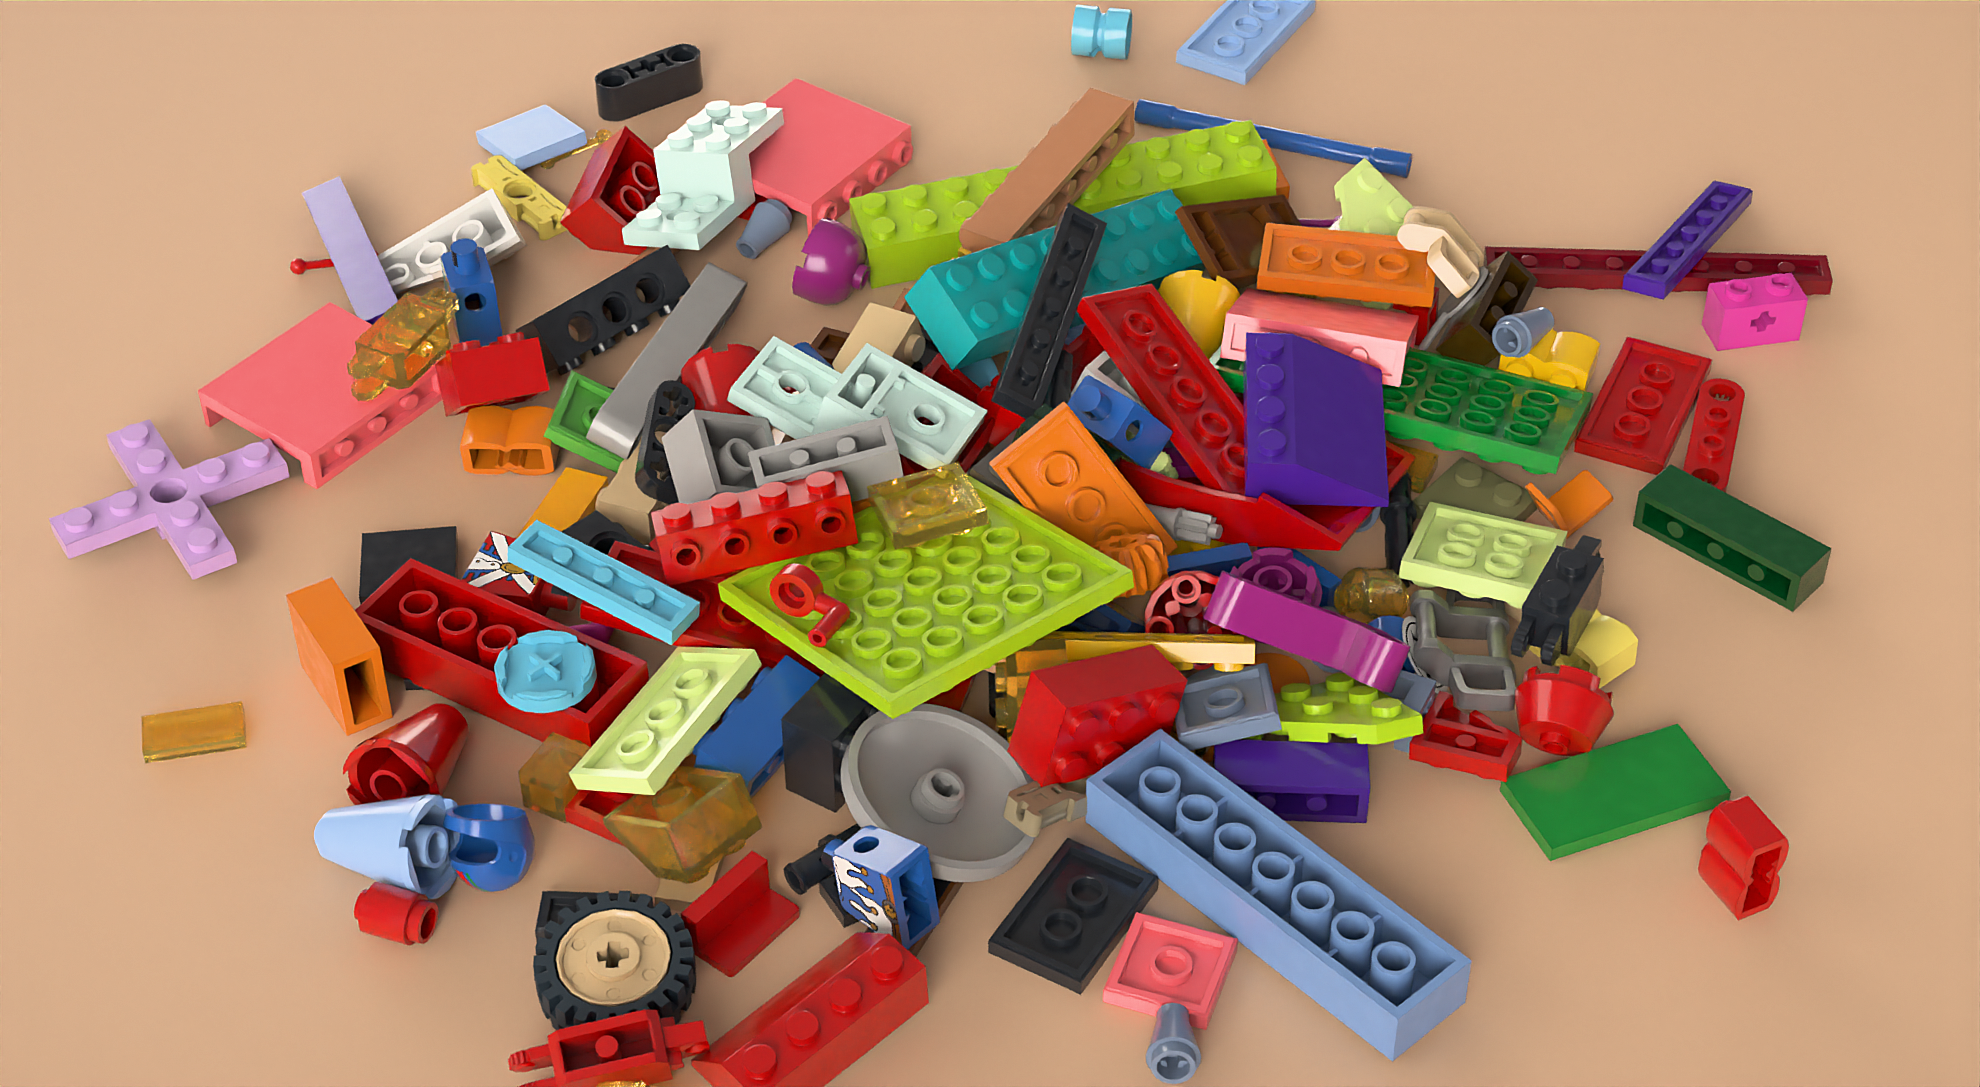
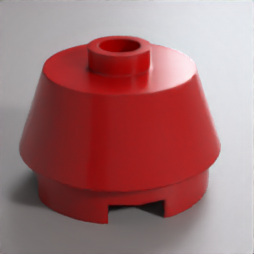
(1562, 710)

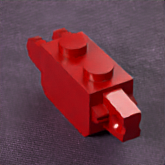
(614, 1050)

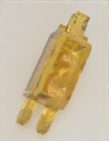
(402, 343)

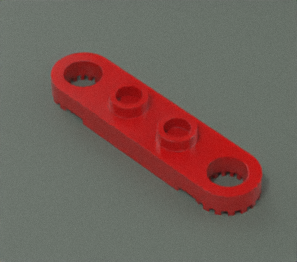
(1714, 432)

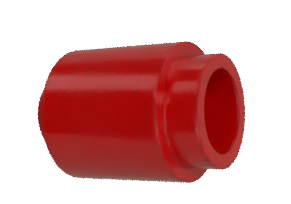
(396, 914)

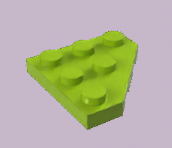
(1345, 709)

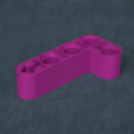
(1307, 631)

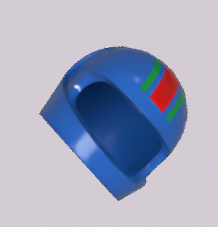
(492, 845)

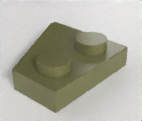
(1478, 490)

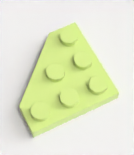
(1370, 206)

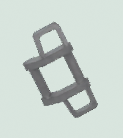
(1463, 672)

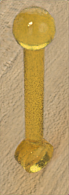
(601, 136)

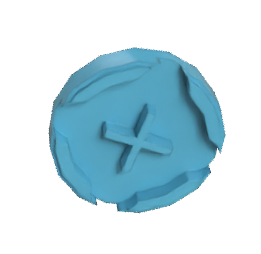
(545, 672)

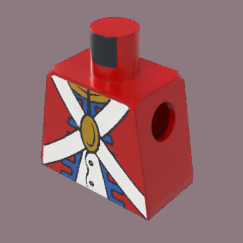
(498, 576)

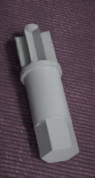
(1187, 524)

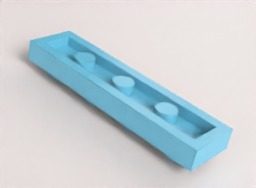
(603, 582)

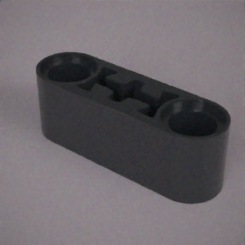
(648, 82)

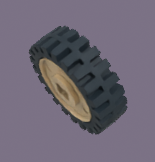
(614, 961)

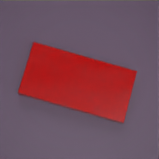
(1643, 406)

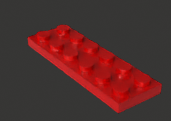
(1173, 381)

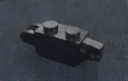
(1561, 601)

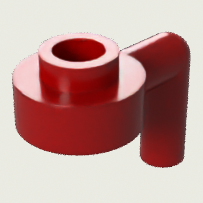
(799, 591)

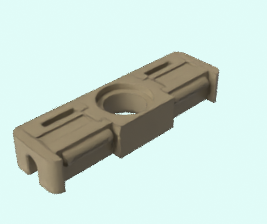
(1037, 807)

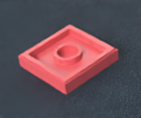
(1170, 964)

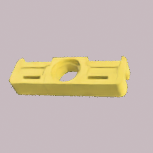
(538, 210)

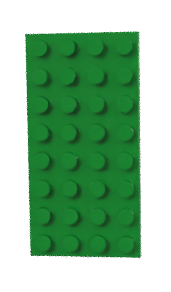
(1472, 409)

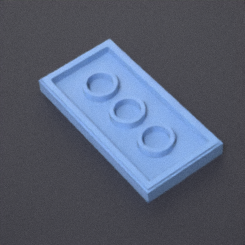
(1243, 37)

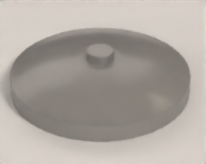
(940, 785)

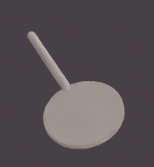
(1451, 307)

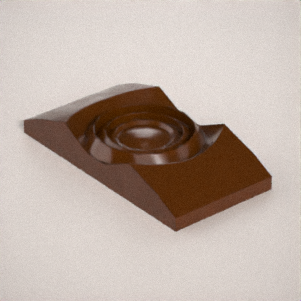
(1232, 234)

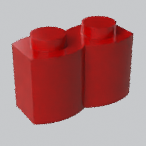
(1742, 857)

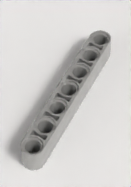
(683, 334)

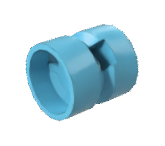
(1101, 32)

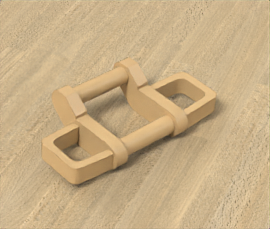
(1450, 247)

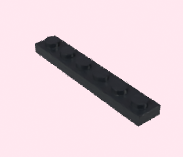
(1049, 312)

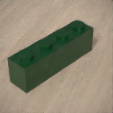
(1731, 537)

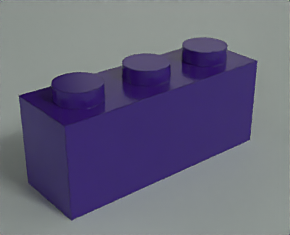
(1300, 777)

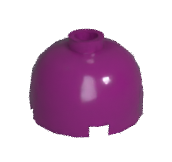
(832, 264)

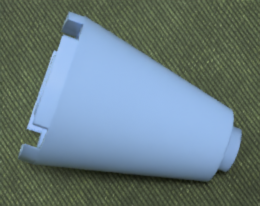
(393, 842)

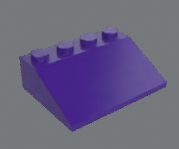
(1312, 424)

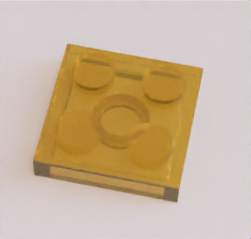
(927, 506)

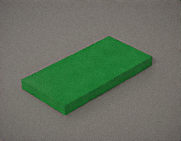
(1614, 791)

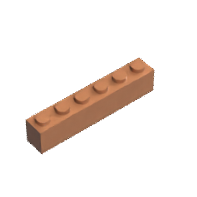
(1053, 171)

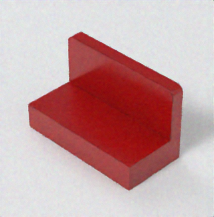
(738, 916)

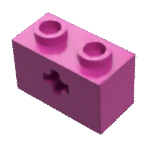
(1754, 311)

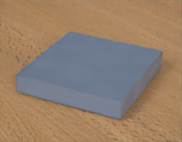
(1227, 707)

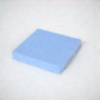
(532, 137)

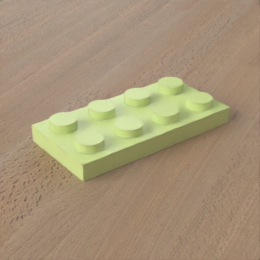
(665, 720)

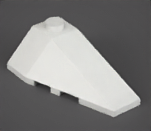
(418, 260)

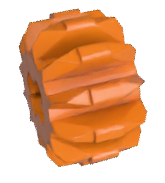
(1142, 555)

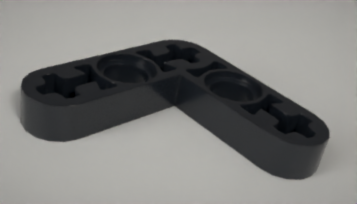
(651, 451)

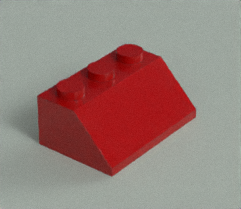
(612, 192)

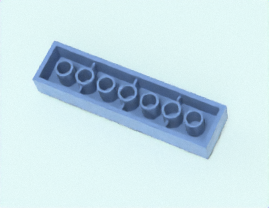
(1278, 894)

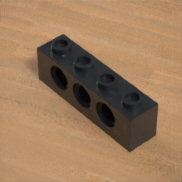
(655, 275)

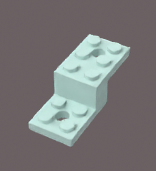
(703, 176)
(867, 390)

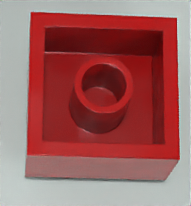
(491, 375)

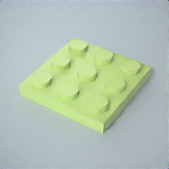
(1478, 553)

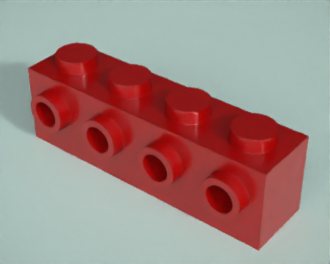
(754, 527)

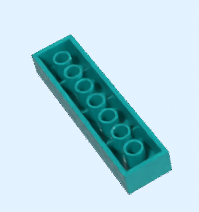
(979, 298)

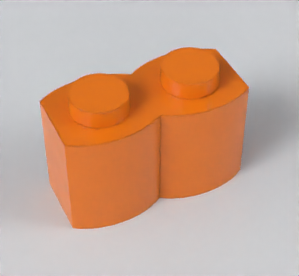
(508, 440)

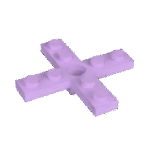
(170, 499)

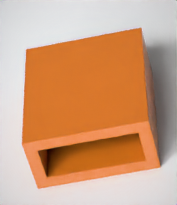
(339, 656)

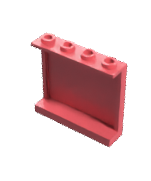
(826, 152)
(1353, 330)
(303, 396)

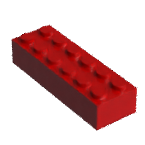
(450, 637)

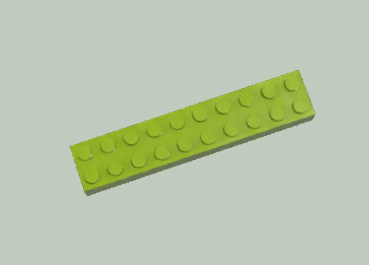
(921, 223)

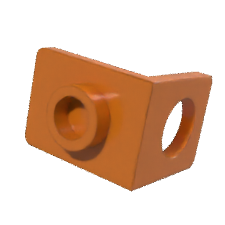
(1573, 503)

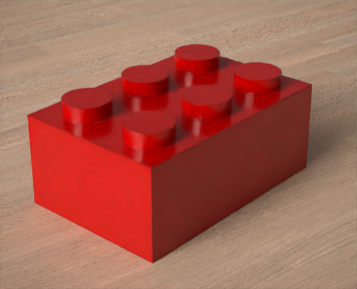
(1093, 712)

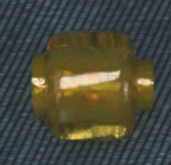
(1370, 594)

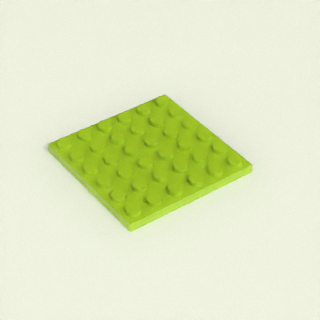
(936, 608)

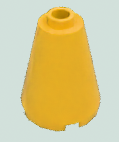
(1200, 305)

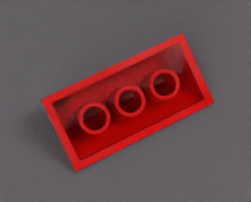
(821, 1018)

